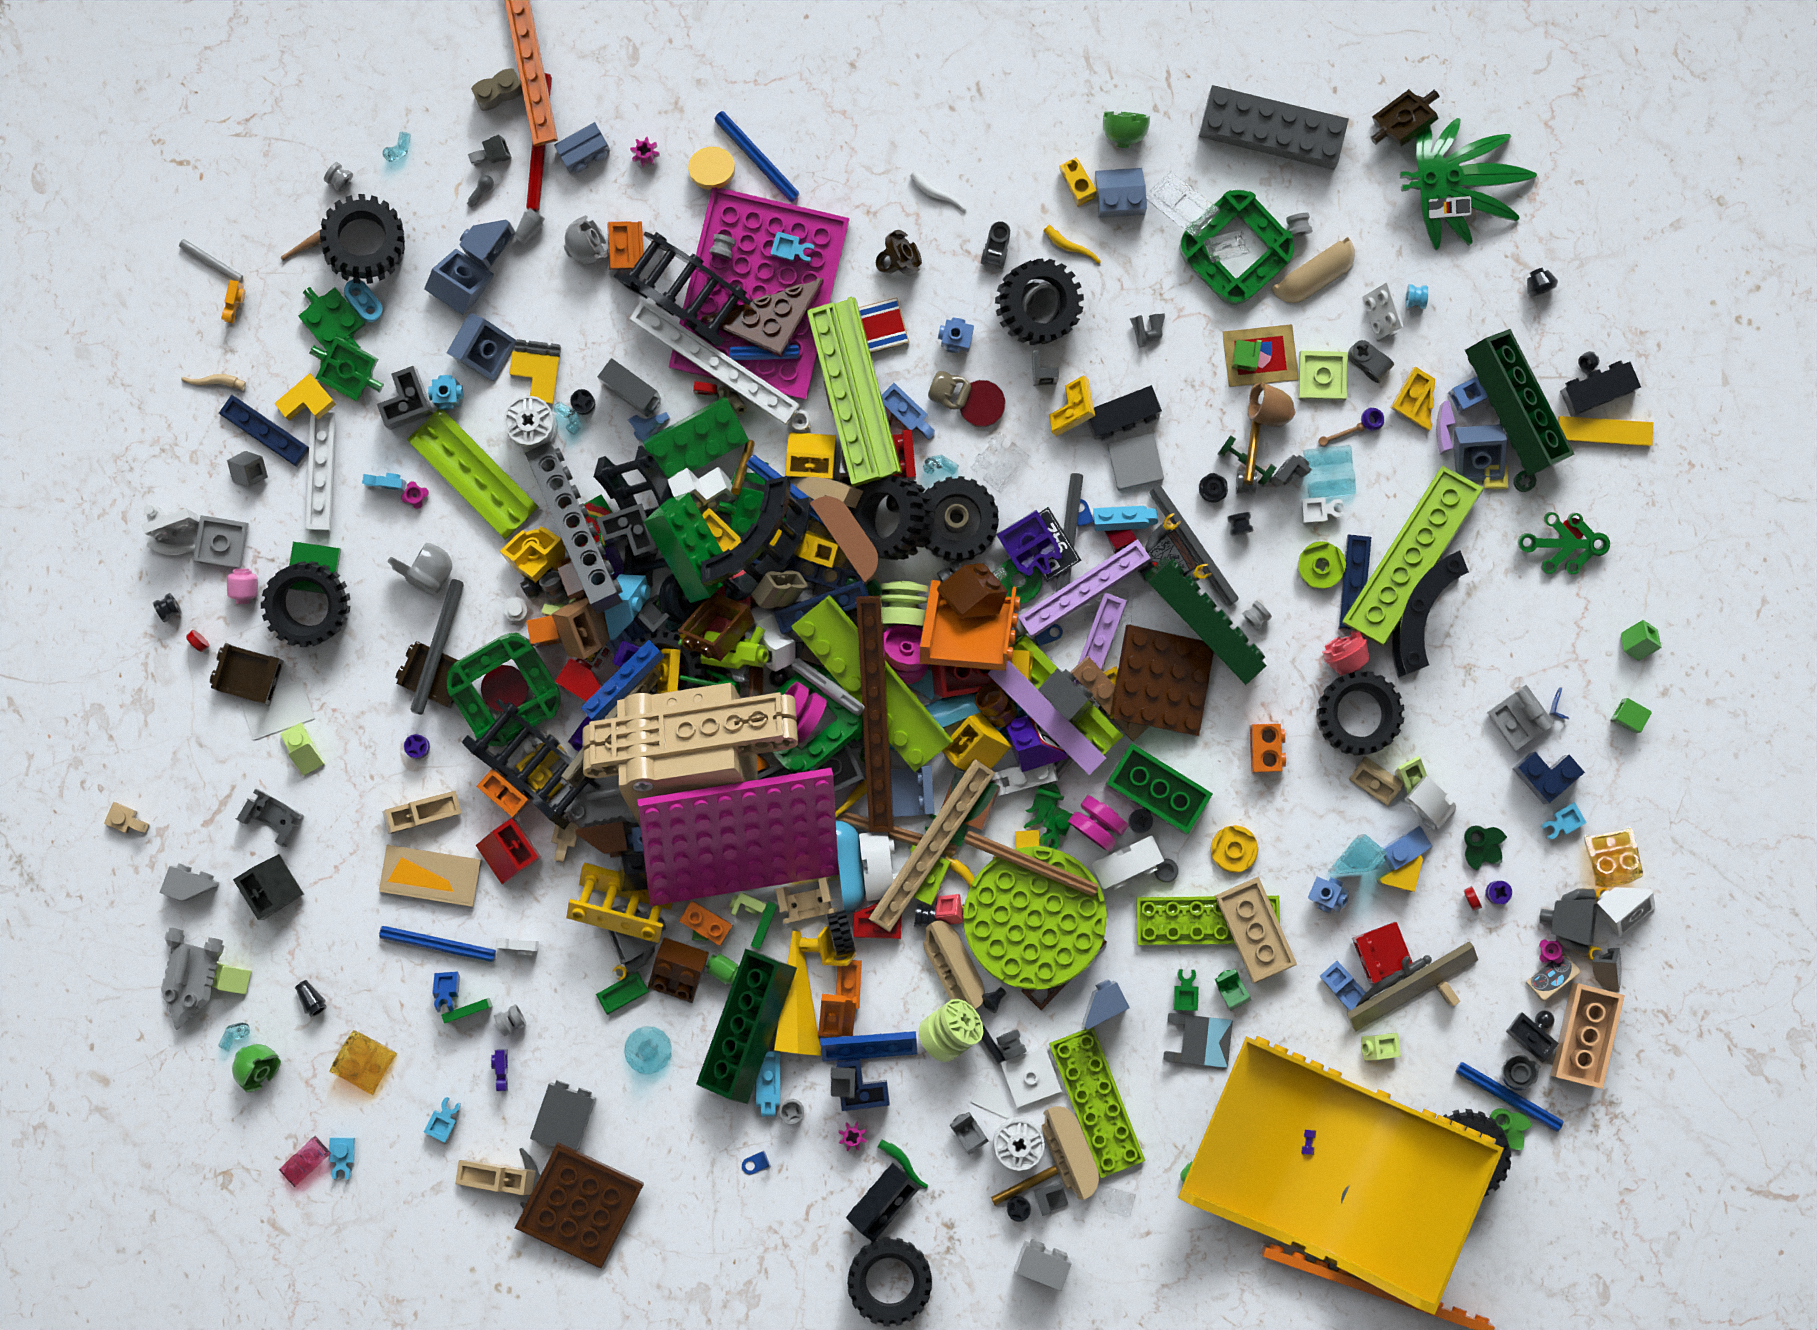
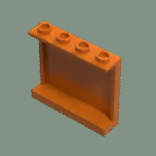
(970, 641)

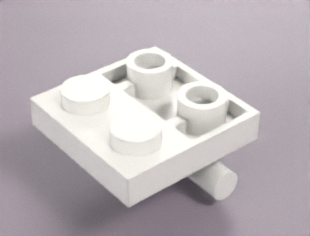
(163, 526)

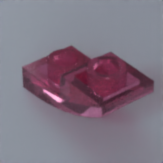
(304, 1161)

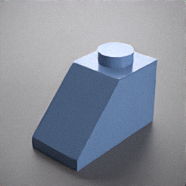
(1406, 848)

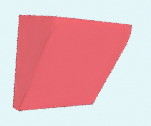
(949, 909)

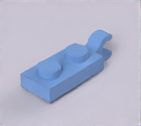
(906, 410)

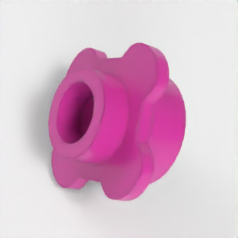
(410, 490)
(1546, 956)

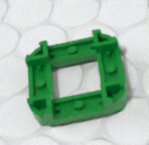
(1263, 225)
(489, 657)
(830, 740)

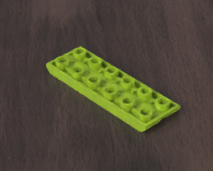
(473, 473)
(1093, 722)
(1184, 920)
(1097, 1102)

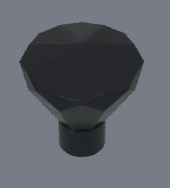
(992, 1000)

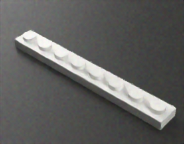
(714, 362)

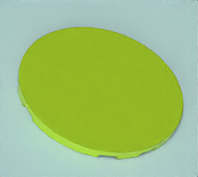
(1030, 926)

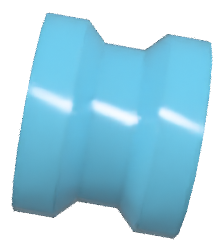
(1416, 296)

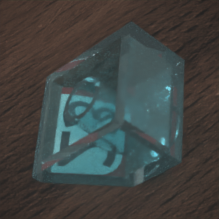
(1360, 856)

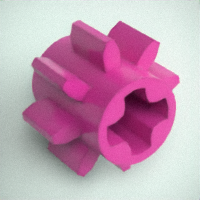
(649, 156)
(855, 1129)

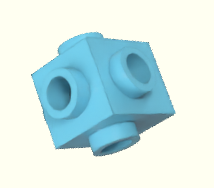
(451, 398)

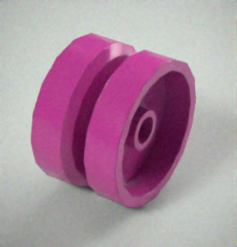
(903, 652)
(808, 709)
(1098, 823)

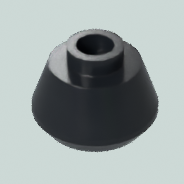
(1540, 282)

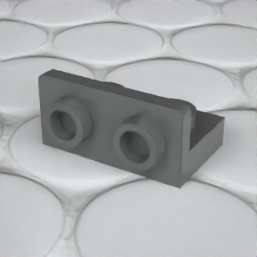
(1291, 467)

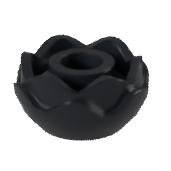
(1218, 482)

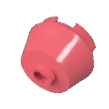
(1347, 653)

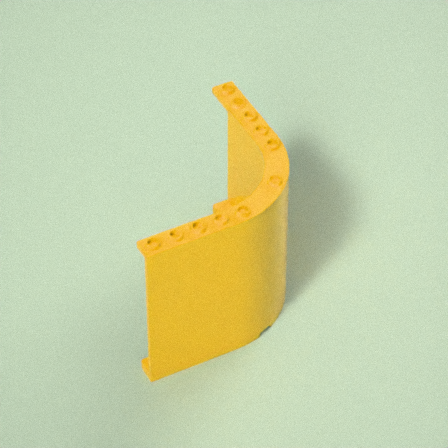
(1407, 1173)

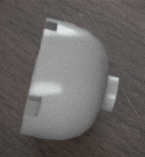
(585, 241)

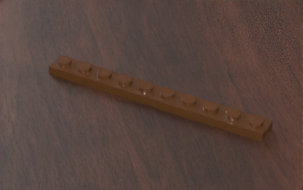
(875, 713)

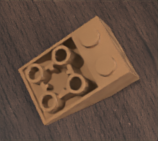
(581, 628)

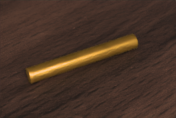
(1252, 453)
(742, 468)
(1024, 1185)

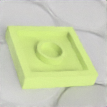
(1323, 375)

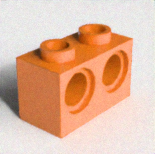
(543, 631)
(1259, 748)
(503, 793)
(706, 923)

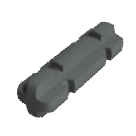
(537, 347)

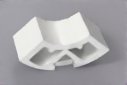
(779, 646)
(1430, 803)
(1127, 862)
(877, 863)

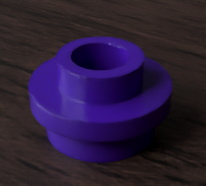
(1377, 415)

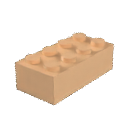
(1587, 1035)

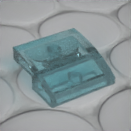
(1331, 471)

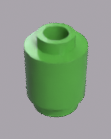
(722, 968)

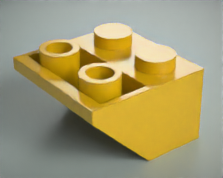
(810, 455)
(978, 741)

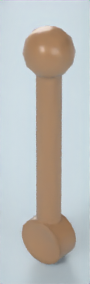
(1324, 440)

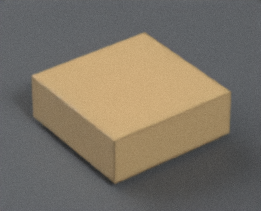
(1447, 993)

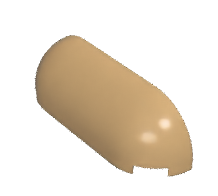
(1316, 273)
(953, 964)
(1070, 1151)

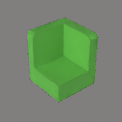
(1246, 355)
(1640, 640)
(1631, 715)

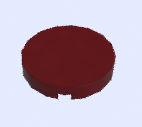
(983, 404)
(504, 684)

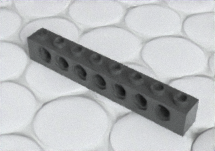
(600, 596)

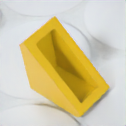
(1403, 877)

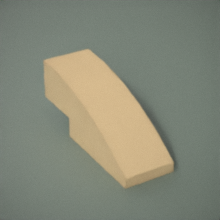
(819, 487)
(421, 812)
(495, 1177)

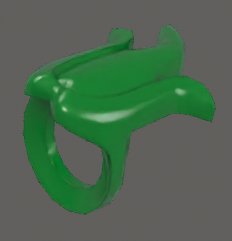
(1045, 796)

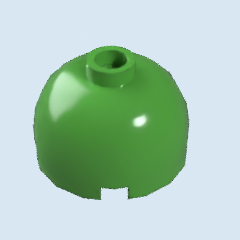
(1125, 127)
(254, 1065)

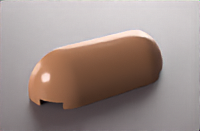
(847, 534)

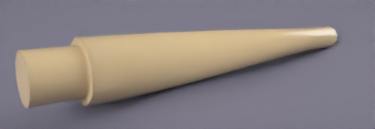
(224, 379)

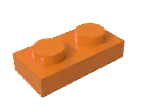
(849, 980)

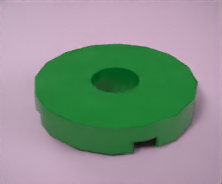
(1029, 589)

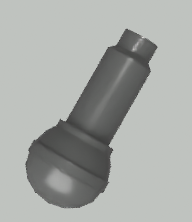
(484, 184)

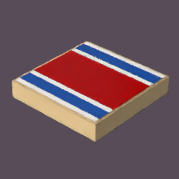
(884, 325)

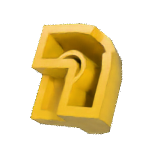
(534, 552)

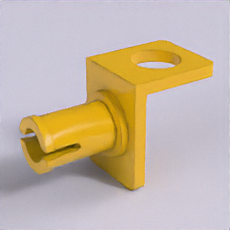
(824, 945)

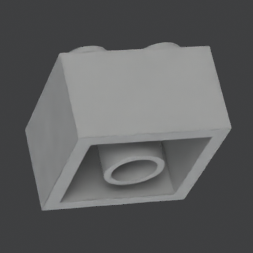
(1042, 1264)

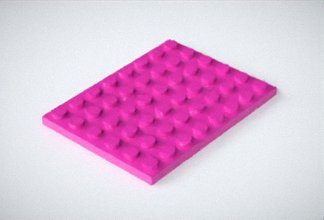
(754, 225)
(739, 836)

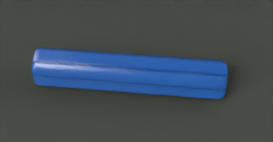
(757, 353)

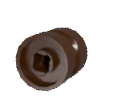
(996, 705)

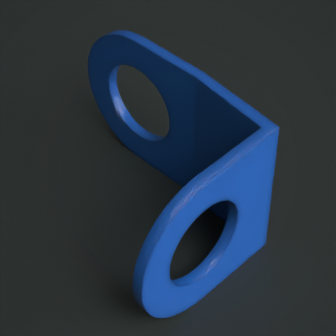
(1084, 517)
(1045, 637)
(1554, 705)
(760, 1161)

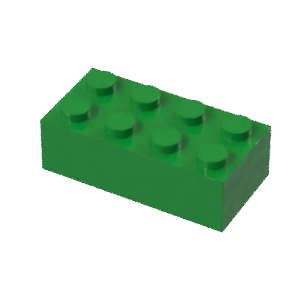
(697, 439)
(684, 543)
(1159, 789)

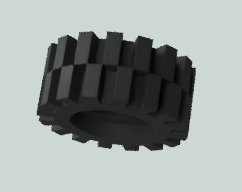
(841, 932)

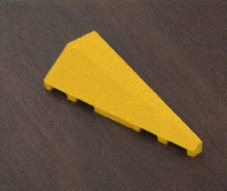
(797, 1022)

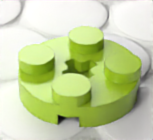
(1309, 558)

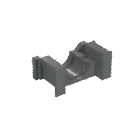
(272, 814)

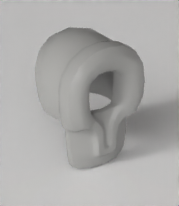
(428, 570)

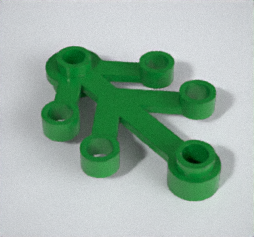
(1567, 543)

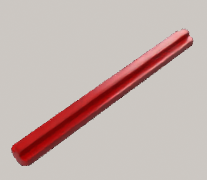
(536, 168)

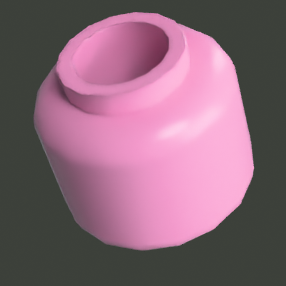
(242, 586)

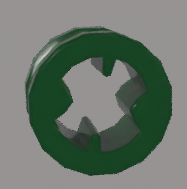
(1531, 484)

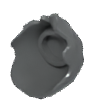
(1520, 1072)

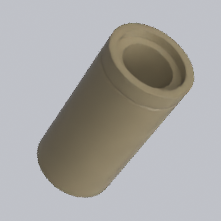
(956, 527)

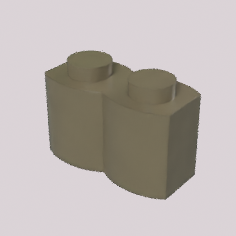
(500, 88)
(779, 589)

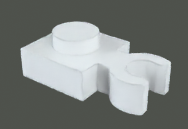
(1316, 509)
(524, 947)

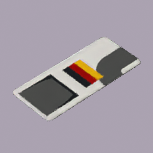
(1449, 207)

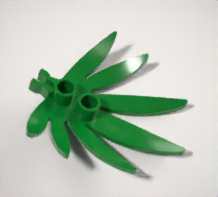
(1444, 177)

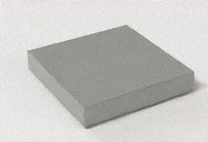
(1135, 461)
(220, 542)

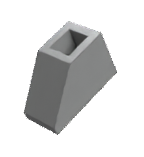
(184, 884)

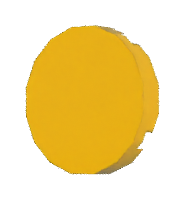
(711, 167)
(1234, 848)

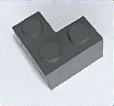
(410, 404)
(628, 524)
(1066, 695)

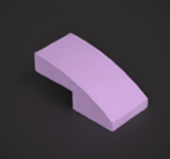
(1444, 419)

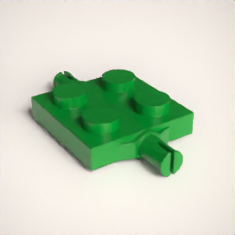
(330, 318)
(346, 368)
(743, 510)

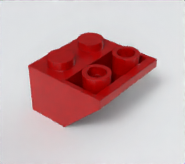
(508, 850)

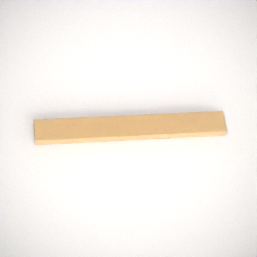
(932, 845)

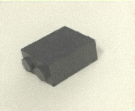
(630, 388)
(563, 1115)

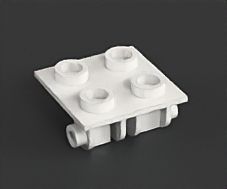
(1382, 311)

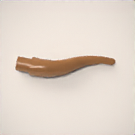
(310, 242)

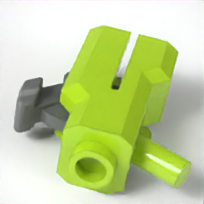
(741, 655)

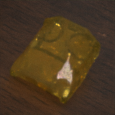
(1614, 858)
(362, 1061)

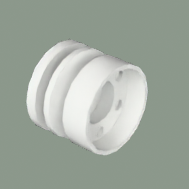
(530, 436)
(1011, 1131)

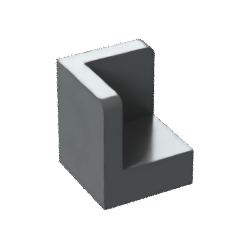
(247, 468)
(649, 618)
(842, 1082)
(1051, 1198)

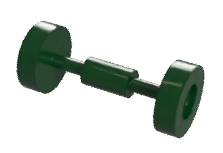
(1243, 458)

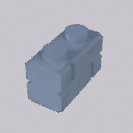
(582, 148)

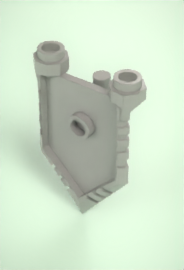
(597, 806)
(189, 975)

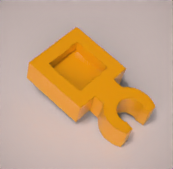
(234, 296)

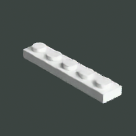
(320, 472)

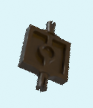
(1405, 117)

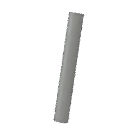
(211, 261)

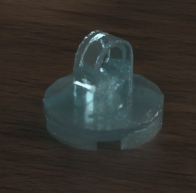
(648, 1049)

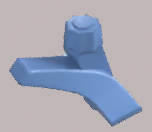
(647, 427)

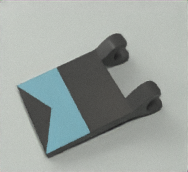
(1204, 1040)

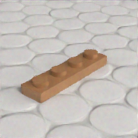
(1100, 685)

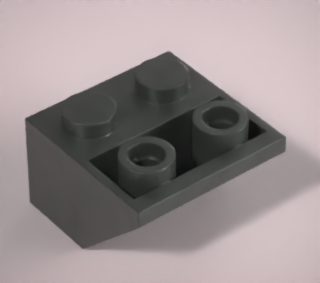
(268, 887)

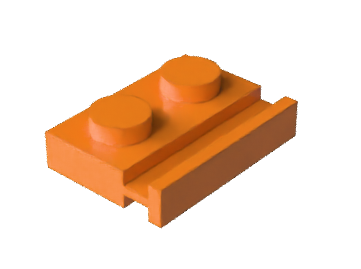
(624, 244)
(836, 1016)

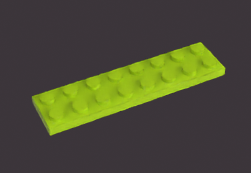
(1412, 554)

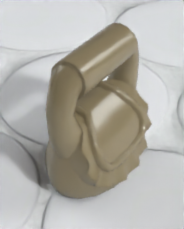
(943, 388)

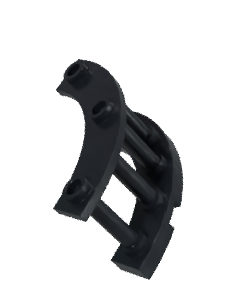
(667, 301)
(616, 487)
(757, 540)
(1408, 637)
(520, 779)

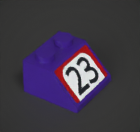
(1032, 744)

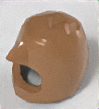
(1276, 407)

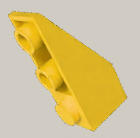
(816, 549)

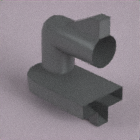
(1155, 333)

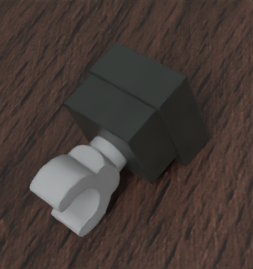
(494, 150)

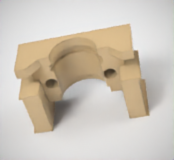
(807, 902)

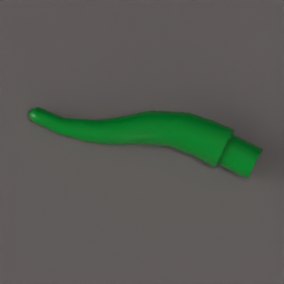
(895, 1152)

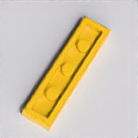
(1607, 431)

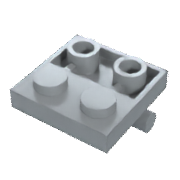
(1520, 718)

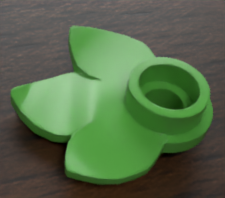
(1512, 1126)

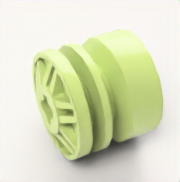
(903, 603)
(951, 1030)

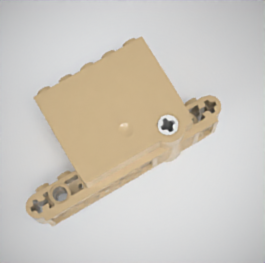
(687, 740)

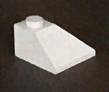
(1625, 907)

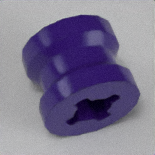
(414, 743)
(1494, 892)

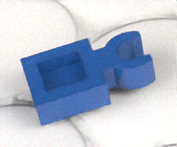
(444, 987)

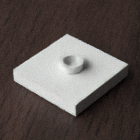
(1030, 1076)

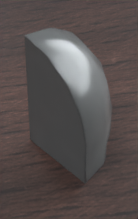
(1608, 969)

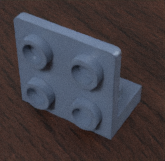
(912, 792)

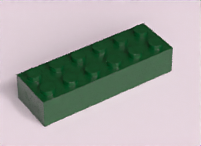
(1519, 402)
(1209, 624)
(746, 1026)

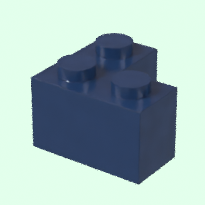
(1545, 781)
(866, 1094)

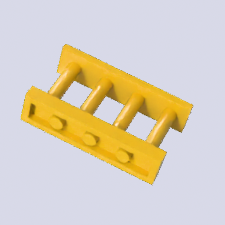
(626, 923)

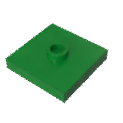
(317, 553)

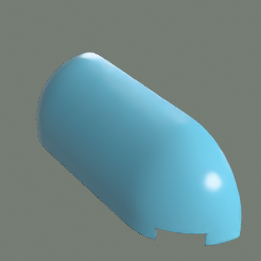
(953, 709)
(850, 866)

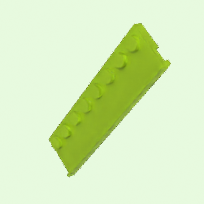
(854, 391)
(836, 644)

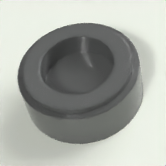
(1166, 871)

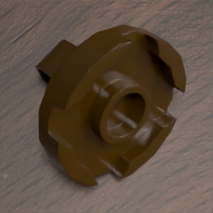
(902, 254)

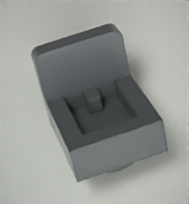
(968, 1132)

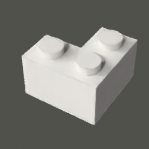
(704, 491)

